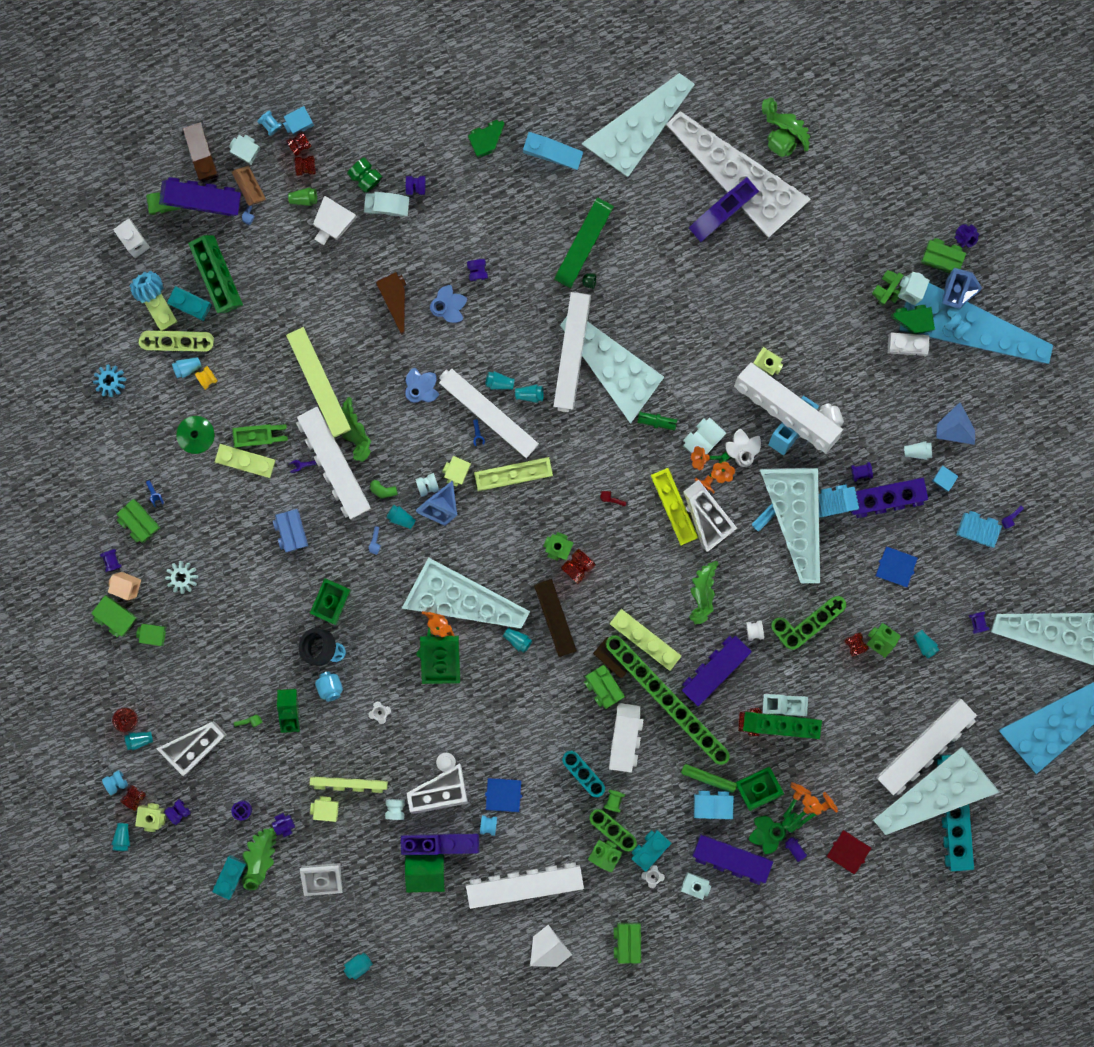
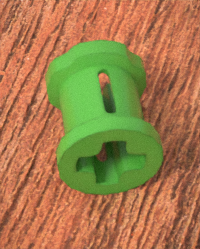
(614, 800)

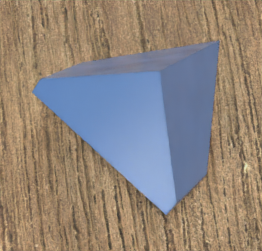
(960, 288)
(956, 427)
(440, 506)

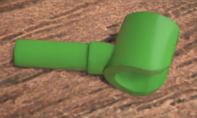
(254, 720)

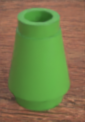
(303, 197)

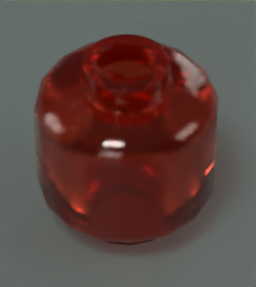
(130, 724)

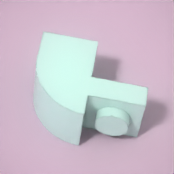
(386, 203)
(785, 705)

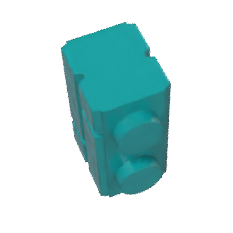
(189, 303)
(229, 877)

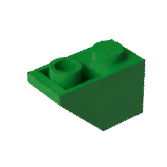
(487, 139)
(916, 320)
(288, 710)

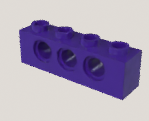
(916, 487)

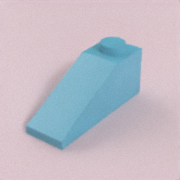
(552, 151)
(785, 437)

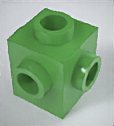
(565, 546)
(883, 639)
(605, 855)

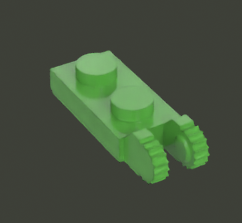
(257, 435)

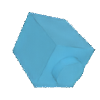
(298, 121)

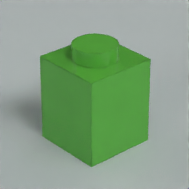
(151, 634)

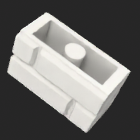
(908, 344)

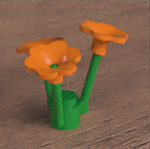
(812, 805)

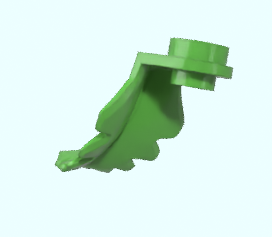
(786, 121)
(356, 434)
(703, 593)
(258, 858)

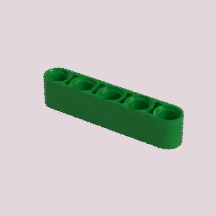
(583, 242)

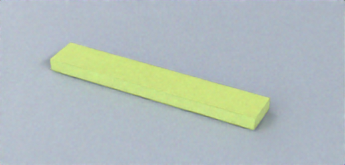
(318, 382)

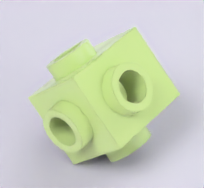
(143, 817)

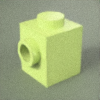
(456, 471)
(324, 809)

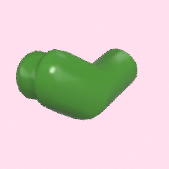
(381, 491)

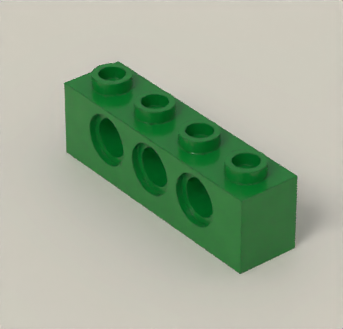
(215, 274)
(782, 725)

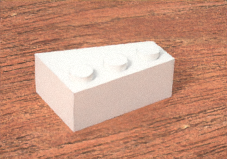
(625, 738)
(439, 793)

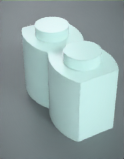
(705, 437)

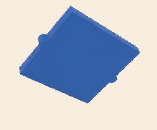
(896, 566)
(503, 795)

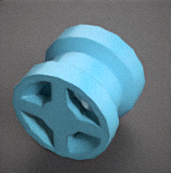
(339, 653)
(488, 825)

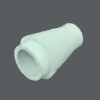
(919, 450)

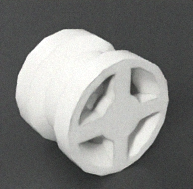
(754, 630)

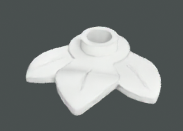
(743, 445)

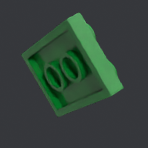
(440, 659)

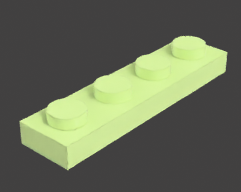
(645, 639)
(357, 784)

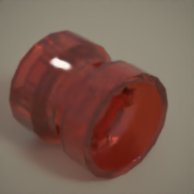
(303, 142)
(305, 165)
(856, 644)
(132, 798)

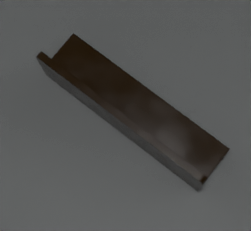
(555, 618)

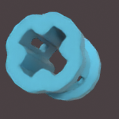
(269, 123)

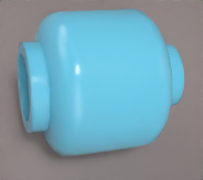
(329, 686)

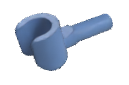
(247, 217)
(374, 547)

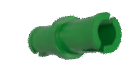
(657, 421)

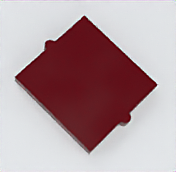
(849, 852)

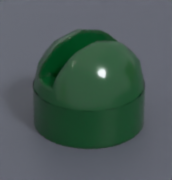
(588, 280)

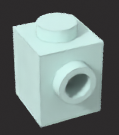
(244, 148)
(913, 288)
(695, 886)

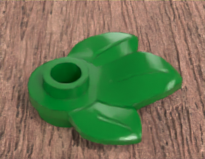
(764, 834)

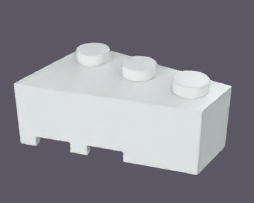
(708, 517)
(191, 748)

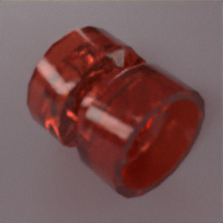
(578, 566)

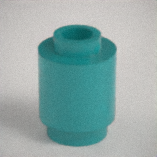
(357, 966)

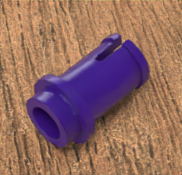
(795, 848)

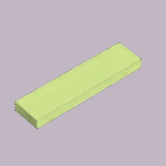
(513, 474)

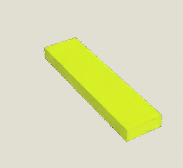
(674, 506)

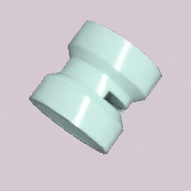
(432, 484)
(395, 809)

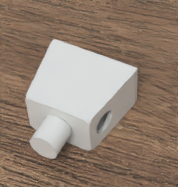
(332, 220)
(131, 238)

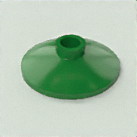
(205, 434)

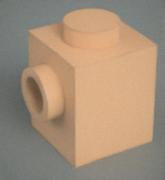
(124, 585)

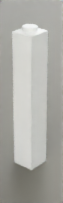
(572, 351)
(488, 412)

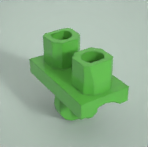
(882, 294)

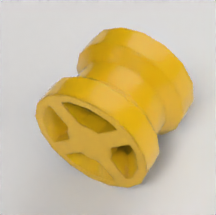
(206, 377)

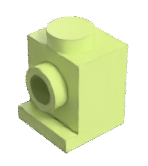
(760, 362)

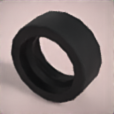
(306, 642)

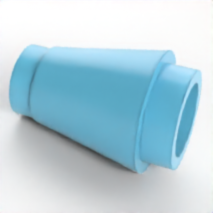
(186, 366)

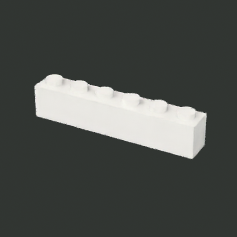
(788, 408)
(334, 463)
(926, 746)
(524, 886)

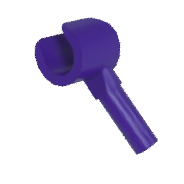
(299, 465)
(1007, 522)

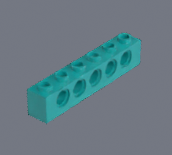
(965, 860)

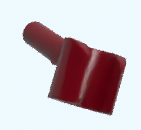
(606, 497)

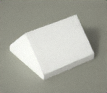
(321, 879)

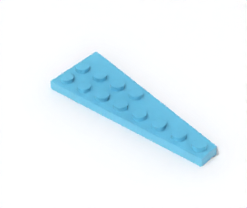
(986, 330)
(1052, 728)

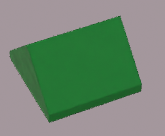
(330, 601)
(759, 788)
(424, 873)

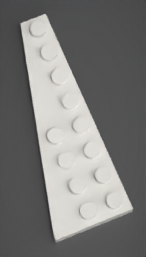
(728, 166)

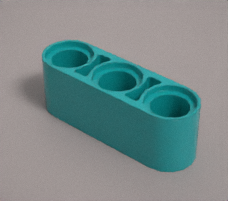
(590, 780)

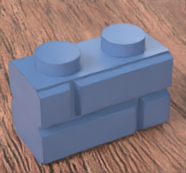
(291, 531)

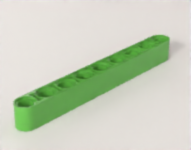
(674, 706)

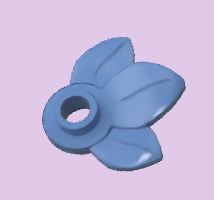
(451, 304)
(421, 383)

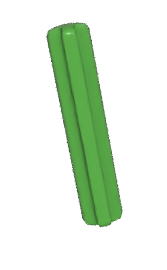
(709, 778)

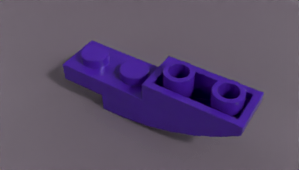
(723, 209)
(439, 844)

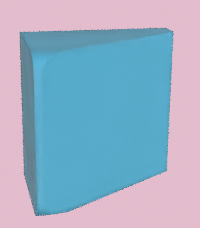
(945, 478)

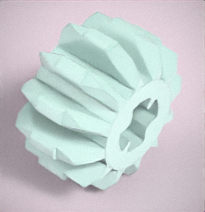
(183, 570)

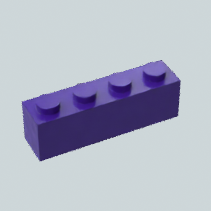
(199, 198)
(719, 667)
(733, 859)

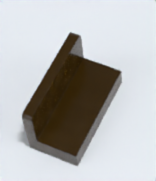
(609, 660)

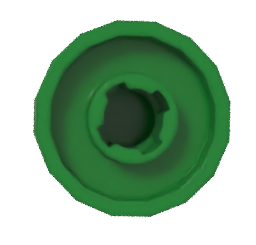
(366, 177)

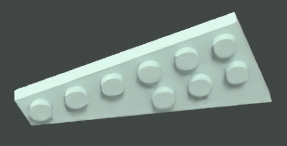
(633, 132)
(619, 371)
(797, 509)
(453, 595)
(1056, 632)
(947, 787)

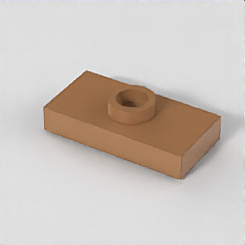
(248, 185)

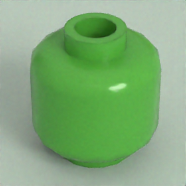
(781, 142)

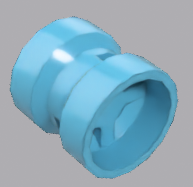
(960, 329)
(114, 782)

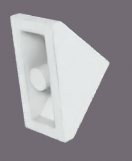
(548, 949)

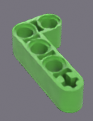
(811, 619)

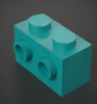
(650, 850)

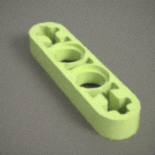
(176, 341)

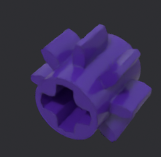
(966, 235)
(283, 825)

